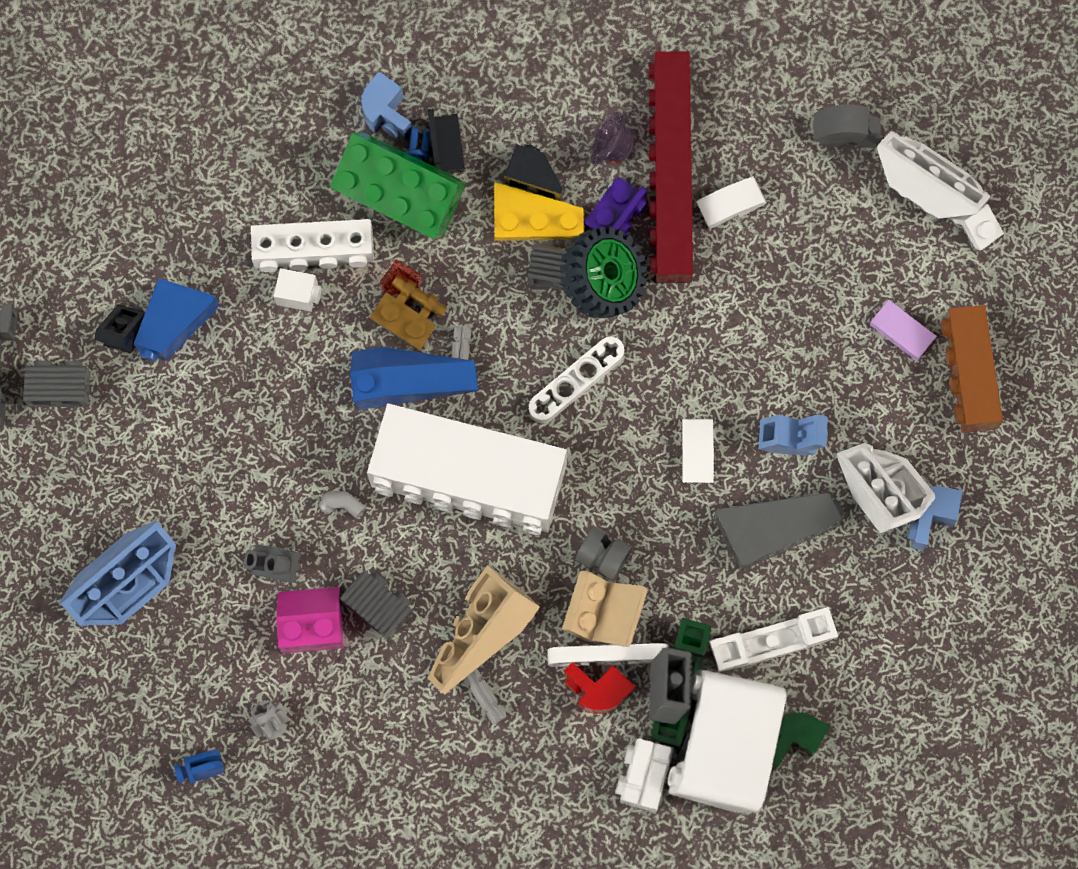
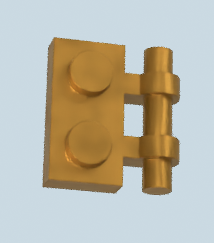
(403, 320)

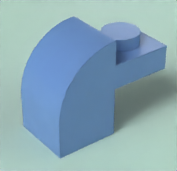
(378, 107)
(793, 436)
(942, 511)

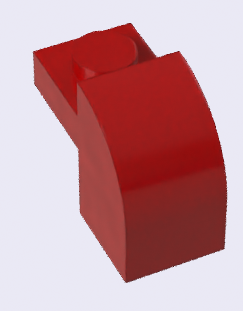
(601, 696)

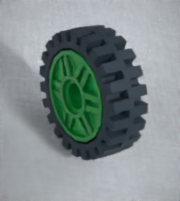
(603, 272)

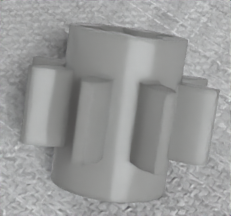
(268, 719)

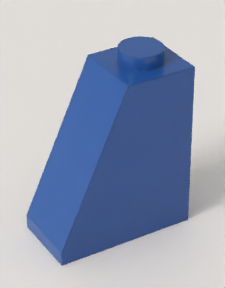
(171, 319)

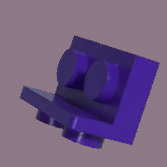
(618, 207)

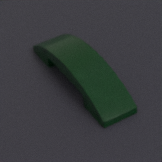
(692, 638)

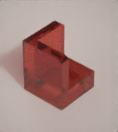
(405, 272)

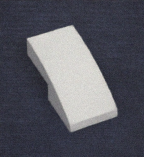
(731, 201)
(697, 450)

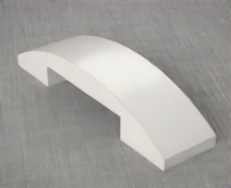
(774, 640)

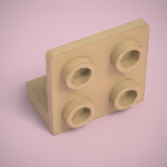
(604, 610)

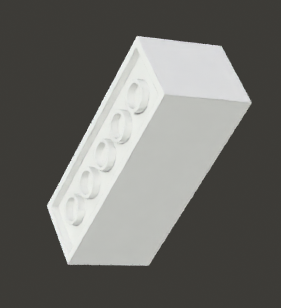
(467, 469)

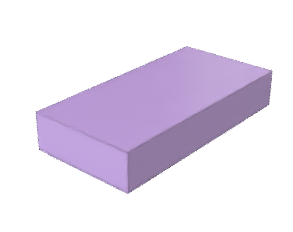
(903, 330)

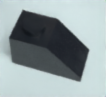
(532, 173)

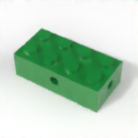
(397, 185)

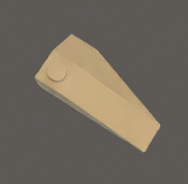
(492, 620)

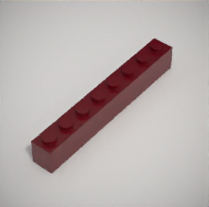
(672, 167)

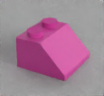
(309, 620)

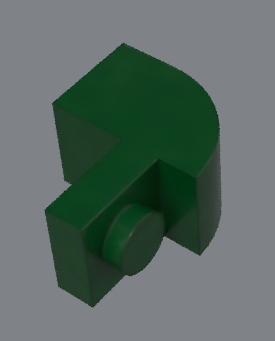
(800, 731)

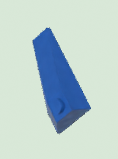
(406, 376)

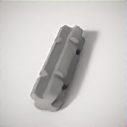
(461, 347)
(485, 697)

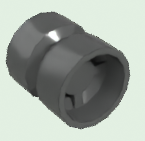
(603, 553)

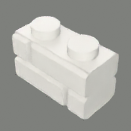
(645, 775)

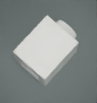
(296, 290)

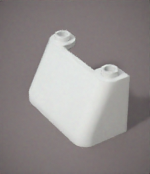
(729, 742)

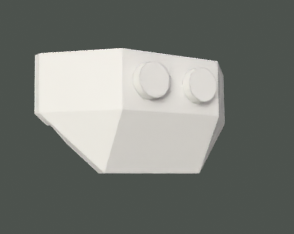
(929, 178)
(885, 486)

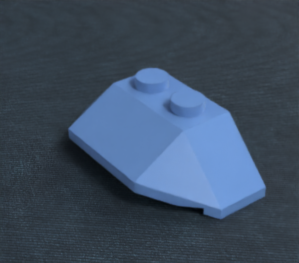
(122, 578)

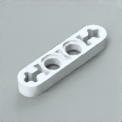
(574, 377)
(603, 654)

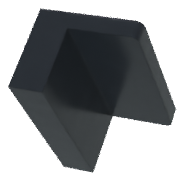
(446, 142)

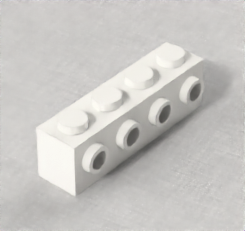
(312, 244)

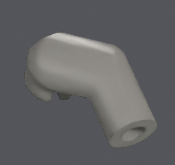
(341, 499)

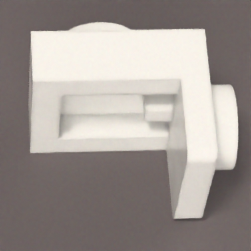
(980, 227)

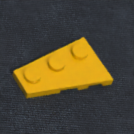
(533, 216)

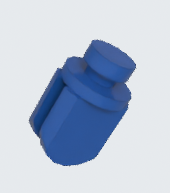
(422, 153)
(200, 766)

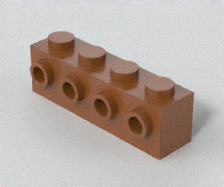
(972, 368)

